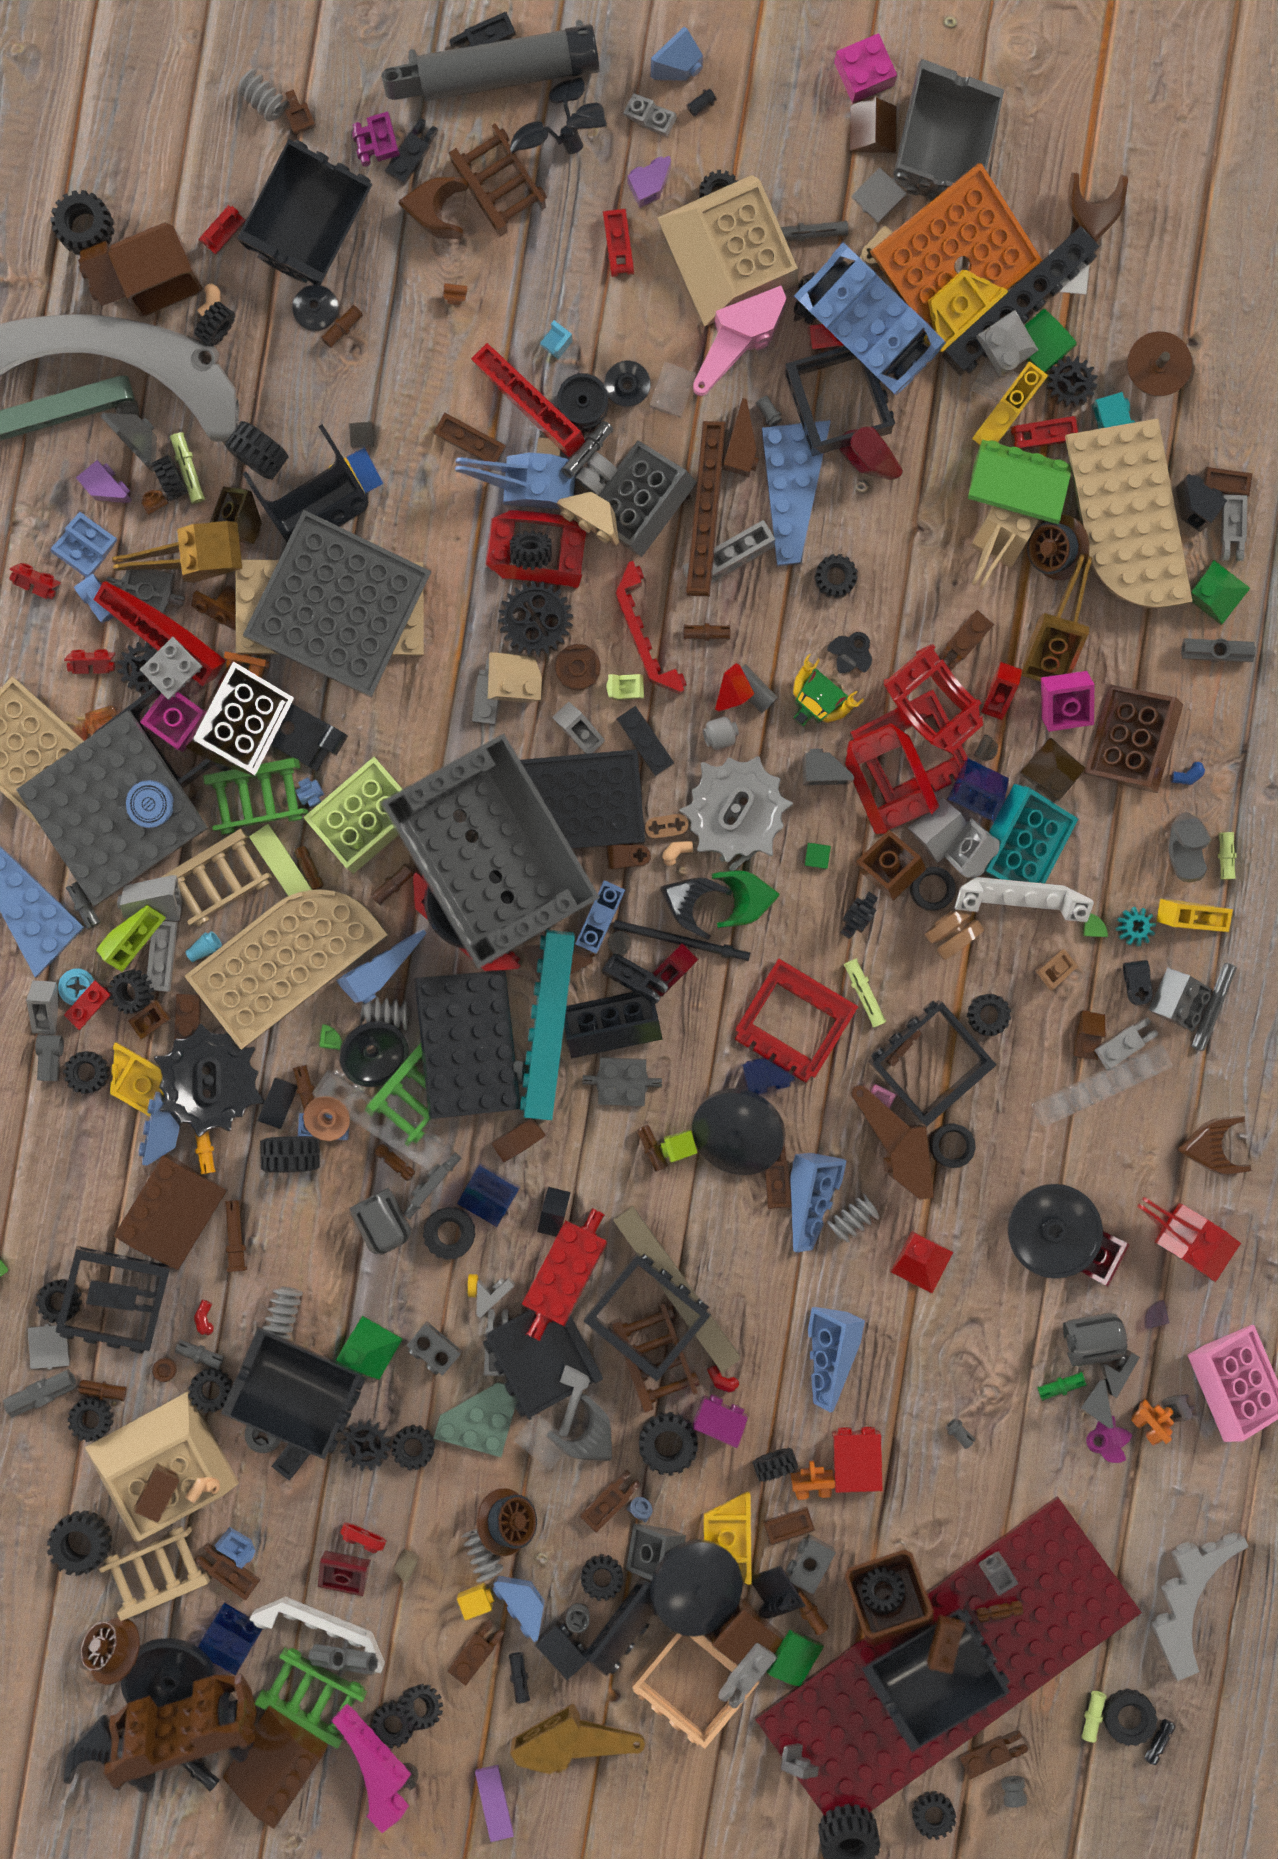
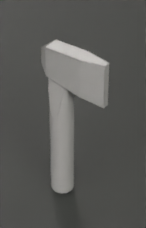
(579, 1381)

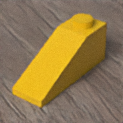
(1194, 915)

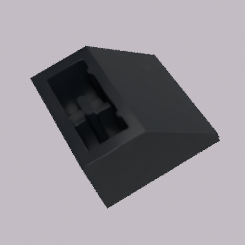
(1198, 502)

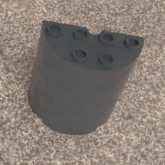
(945, 129)

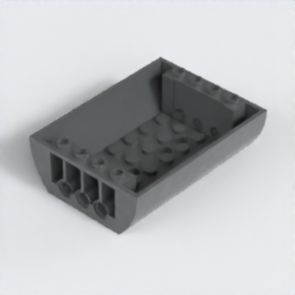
(513, 838)

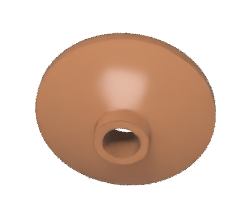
(323, 1127)

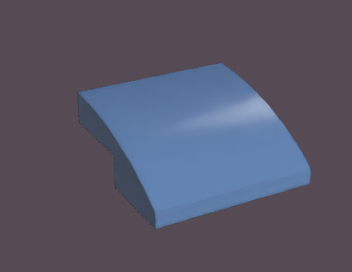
(84, 545)

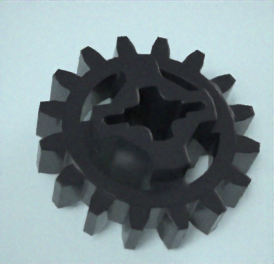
(1062, 380)
(136, 676)
(859, 915)
(358, 1439)

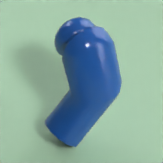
(1191, 776)

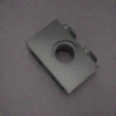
(810, 1577)

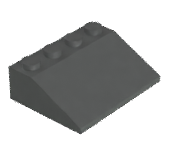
(645, 495)

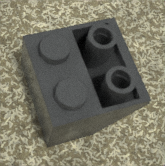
(1180, 999)

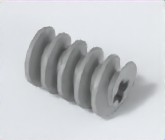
(260, 97)
(386, 1012)
(854, 1219)
(283, 1311)
(485, 1559)

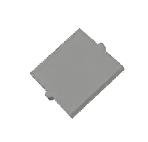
(878, 195)
(47, 1347)

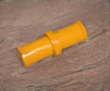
(204, 1153)

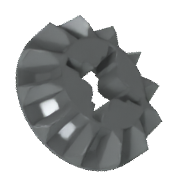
(260, 1444)

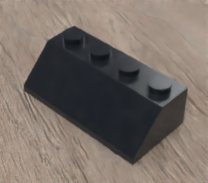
(610, 1024)
(621, 1630)

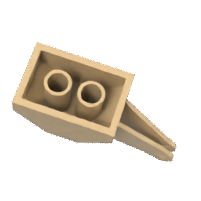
(1001, 538)

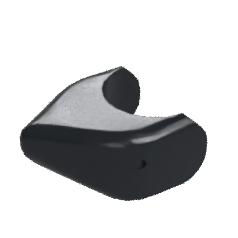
(682, 897)
(91, 1746)

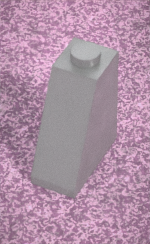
(160, 894)

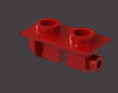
(222, 229)
(24, 576)
(80, 661)
(87, 1005)

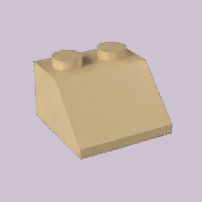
(514, 678)

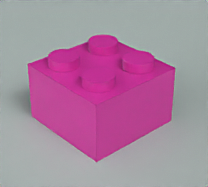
(865, 68)
(1067, 701)
(173, 719)

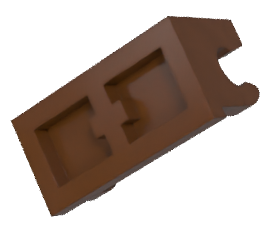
(156, 1493)
(945, 1644)

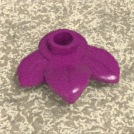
(1111, 1441)

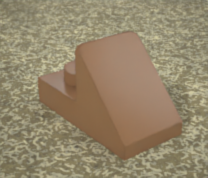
(1056, 969)

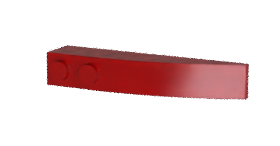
(529, 400)
(158, 629)

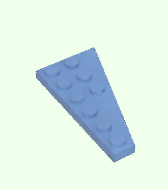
(791, 486)
(34, 916)

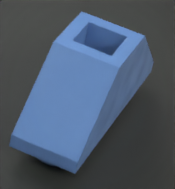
(600, 917)
(160, 1132)
(523, 1602)

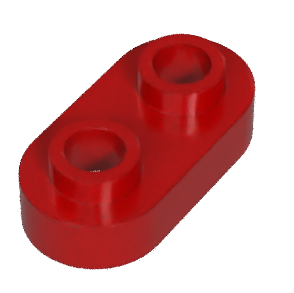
(371, 1541)

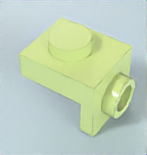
(625, 686)

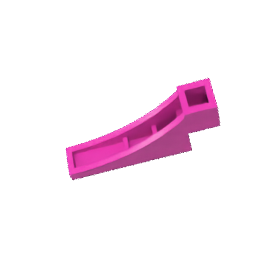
(379, 1766)

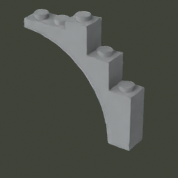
(1182, 1595)

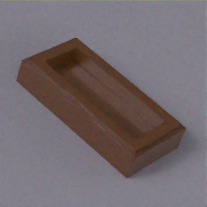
(1228, 481)
(788, 1525)

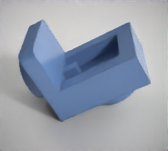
(236, 1547)

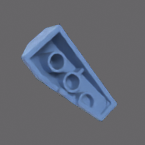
(834, 1344)

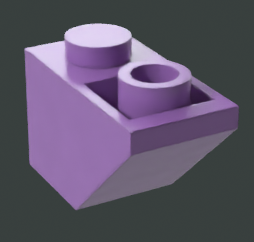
(649, 181)
(101, 485)

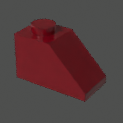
(675, 967)

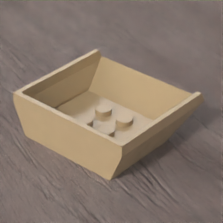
(729, 247)
(170, 1436)

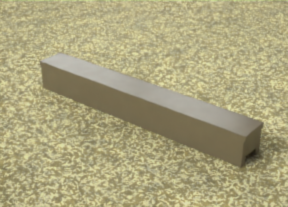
(645, 1242)

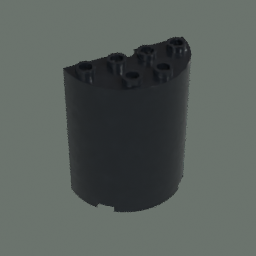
(304, 213)
(293, 1394)
(933, 1701)

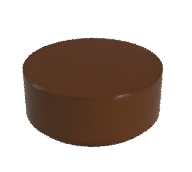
(164, 1369)

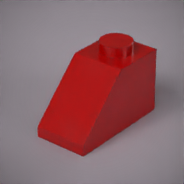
(1001, 690)

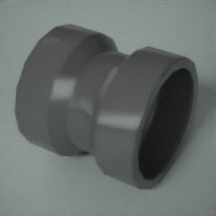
(577, 1622)
(1014, 1791)

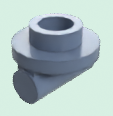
(640, 1508)

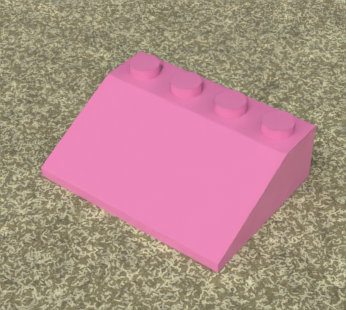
(1237, 1383)

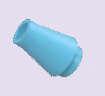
(204, 946)

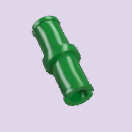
(1062, 1386)

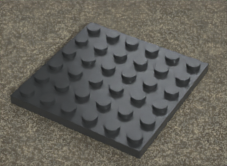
(337, 603)
(86, 815)

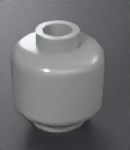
(720, 733)

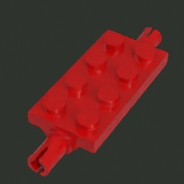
(564, 1273)

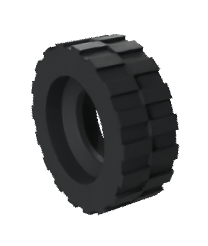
(431, 1233)
(1148, 1717)

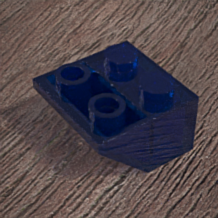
(979, 790)
(761, 1074)
(488, 1195)
(229, 1638)

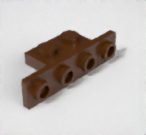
(221, 610)

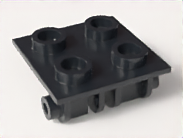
(776, 1592)

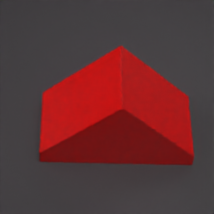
(734, 689)

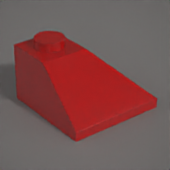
(921, 1262)

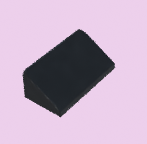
(277, 1103)

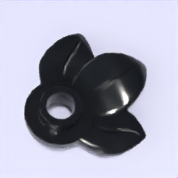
(849, 655)

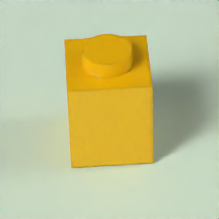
(475, 1601)

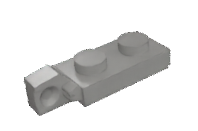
(484, 709)

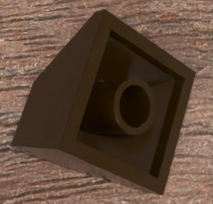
(239, 507)
(1052, 770)

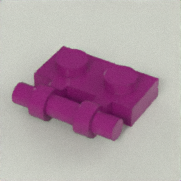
(382, 136)

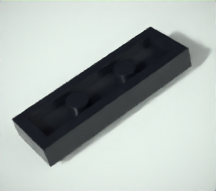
(645, 741)

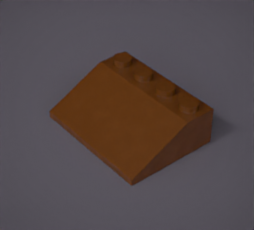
(1134, 737)
(170, 1212)
(275, 1766)

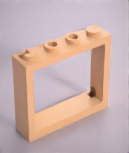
(662, 1706)

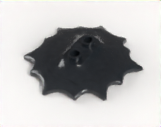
(228, 1082)

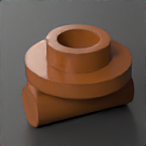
(454, 293)
(153, 501)

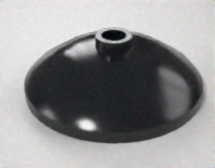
(375, 1065)

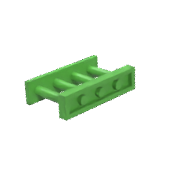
(284, 767)
(394, 1087)
(310, 1721)

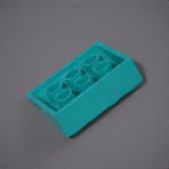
(1029, 836)

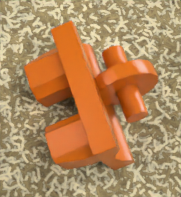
(256, 666)
(1157, 1418)
(812, 1479)

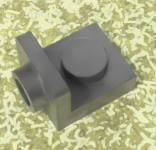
(998, 1573)
(797, 1765)

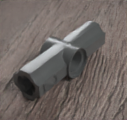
(1204, 650)
(40, 1393)
(353, 1660)

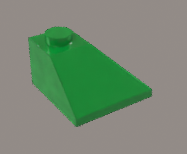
(1218, 592)
(369, 1348)

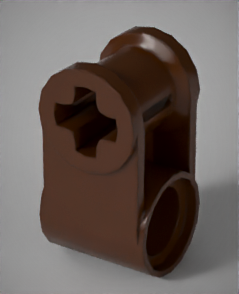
(623, 856)

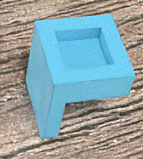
(557, 340)

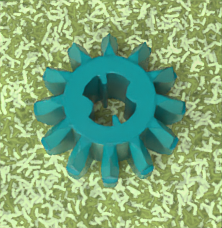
(1127, 925)

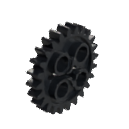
(553, 608)

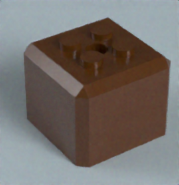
(154, 269)
(909, 1618)

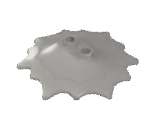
(718, 800)

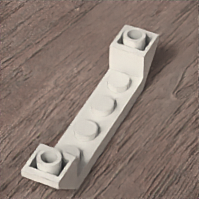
(1025, 894)
(313, 1618)

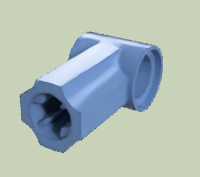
(87, 591)

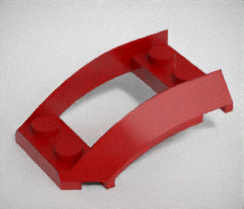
(570, 550)
(914, 673)
(903, 808)

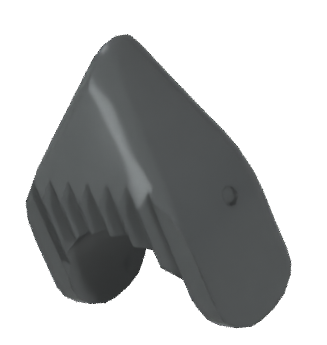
(1185, 847)
(596, 1439)

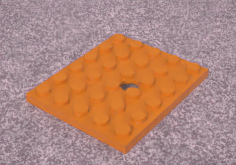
(961, 221)

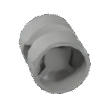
(596, 473)

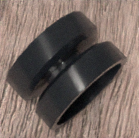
(583, 388)

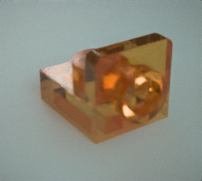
(99, 716)

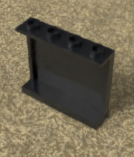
(536, 1366)

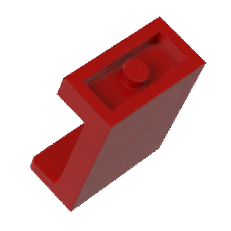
(857, 1460)

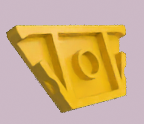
(961, 304)
(134, 1078)
(731, 1528)

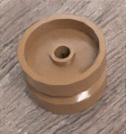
(952, 929)

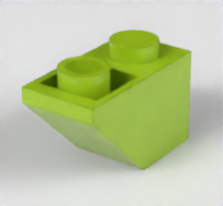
(679, 1146)

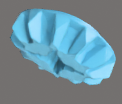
(70, 977)

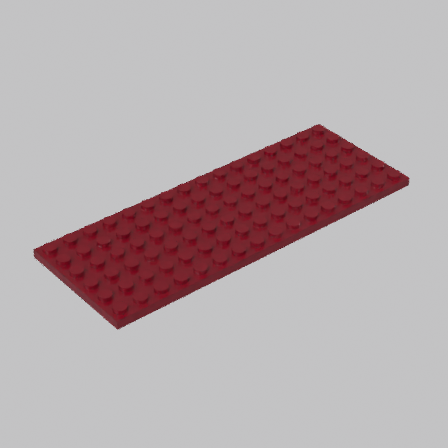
(1067, 1611)

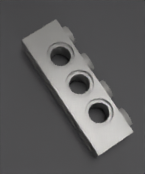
(740, 550)

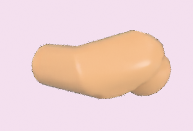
(212, 296)
(674, 849)
(206, 1484)

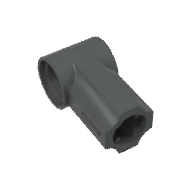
(49, 1050)

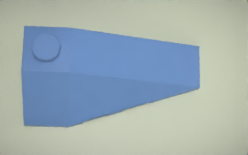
(370, 977)
(812, 1187)

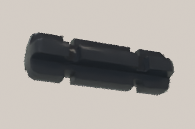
(1160, 1742)

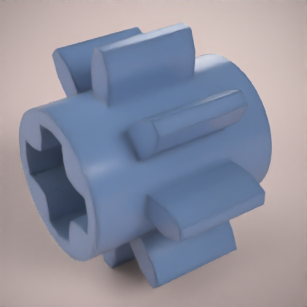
(309, 792)

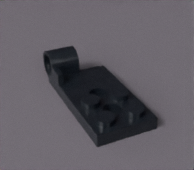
(310, 738)

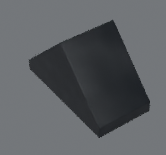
(553, 1211)

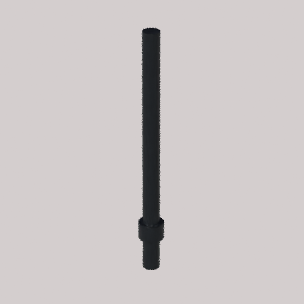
(725, 951)

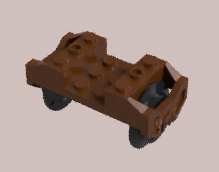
(166, 1736)

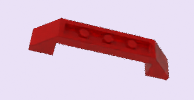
(631, 580)
(507, 961)

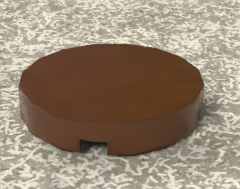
(577, 667)

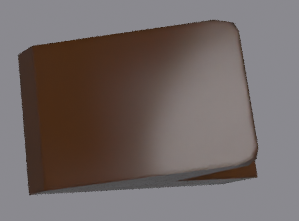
(149, 1019)
(1089, 1035)

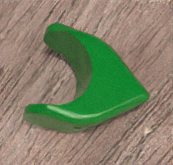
(750, 895)

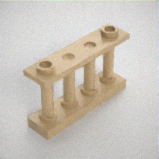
(216, 854)
(173, 1587)

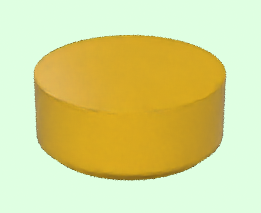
(472, 1285)

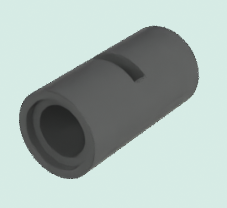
(763, 695)

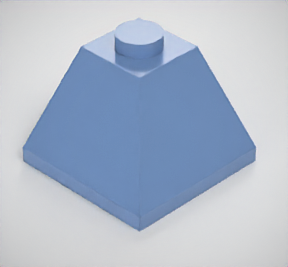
(677, 58)

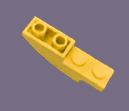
(1011, 404)

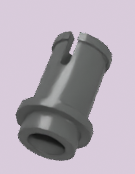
(769, 412)
(960, 1433)

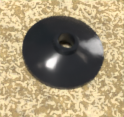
(317, 318)
(628, 372)

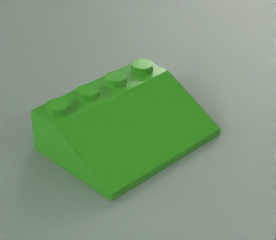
(1019, 481)

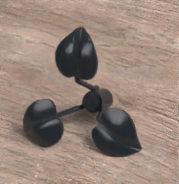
(586, 117)

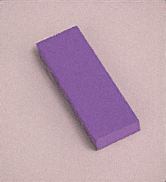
(494, 1803)

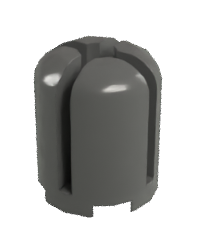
(381, 1222)
(1095, 1339)

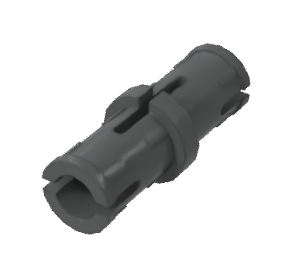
(83, 905)
(199, 1354)

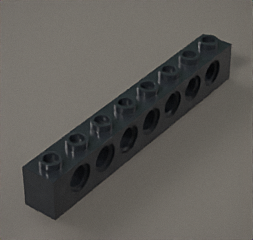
(1078, 243)

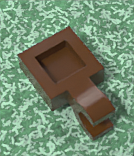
(298, 114)

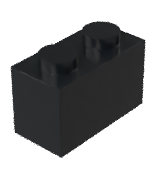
(562, 1649)

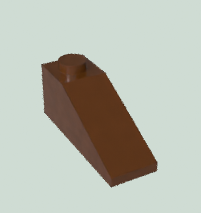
(742, 446)

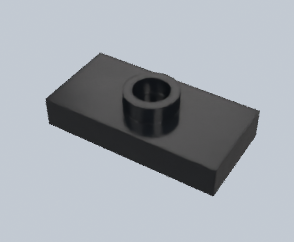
(290, 1461)

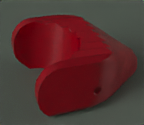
(871, 454)

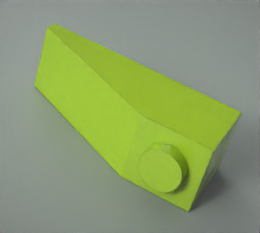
(129, 937)

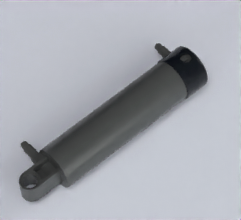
(494, 65)

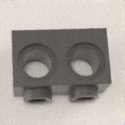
(438, 1344)

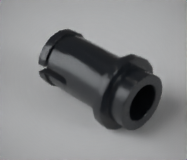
(701, 102)

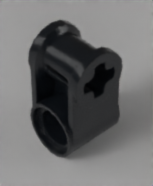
(1137, 977)

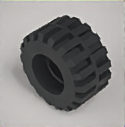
(70, 209)
(256, 450)
(290, 1154)
(671, 1463)
(65, 1556)
(849, 1833)

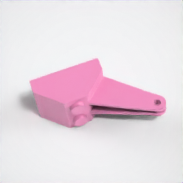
(740, 328)

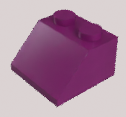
(720, 1420)

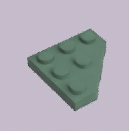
(479, 1421)

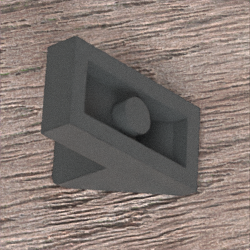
(1116, 1378)

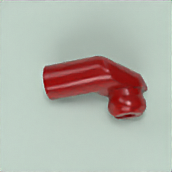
(200, 1318)
(720, 1382)

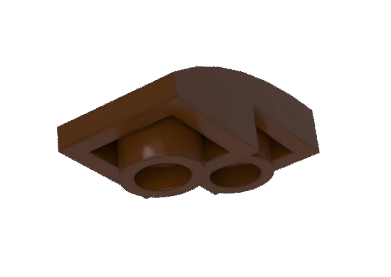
(518, 1139)

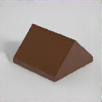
(873, 126)

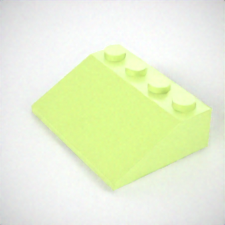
(353, 818)

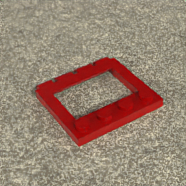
(926, 706)
(809, 991)

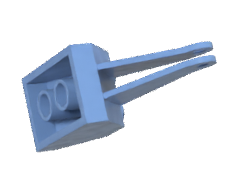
(528, 480)

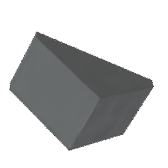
(1098, 1404)

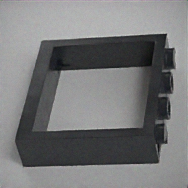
(821, 361)
(958, 1088)
(119, 1261)
(621, 1344)

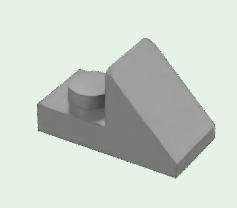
(487, 1299)

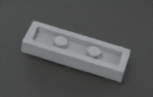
(162, 956)

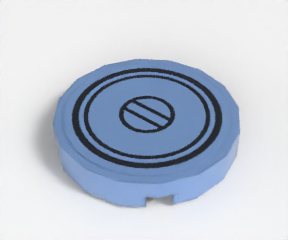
(149, 803)

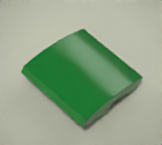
(1050, 339)
(795, 1658)

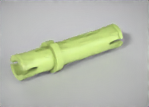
(187, 468)
(864, 992)

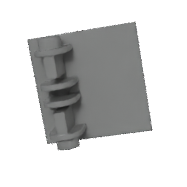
(171, 668)

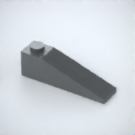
(135, 434)

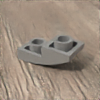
(650, 116)

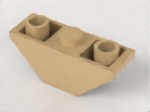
(592, 515)

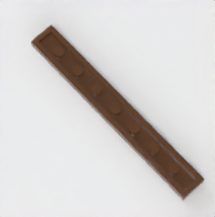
(706, 509)

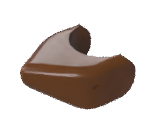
(426, 204)
(1096, 216)
(1206, 1146)

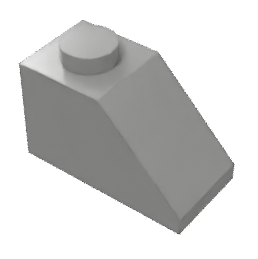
(578, 728)
(43, 1007)

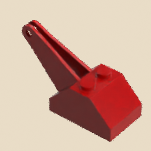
(1193, 1239)

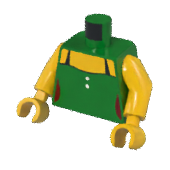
(819, 696)

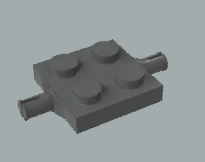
(149, 586)
(622, 1081)
(435, 1176)

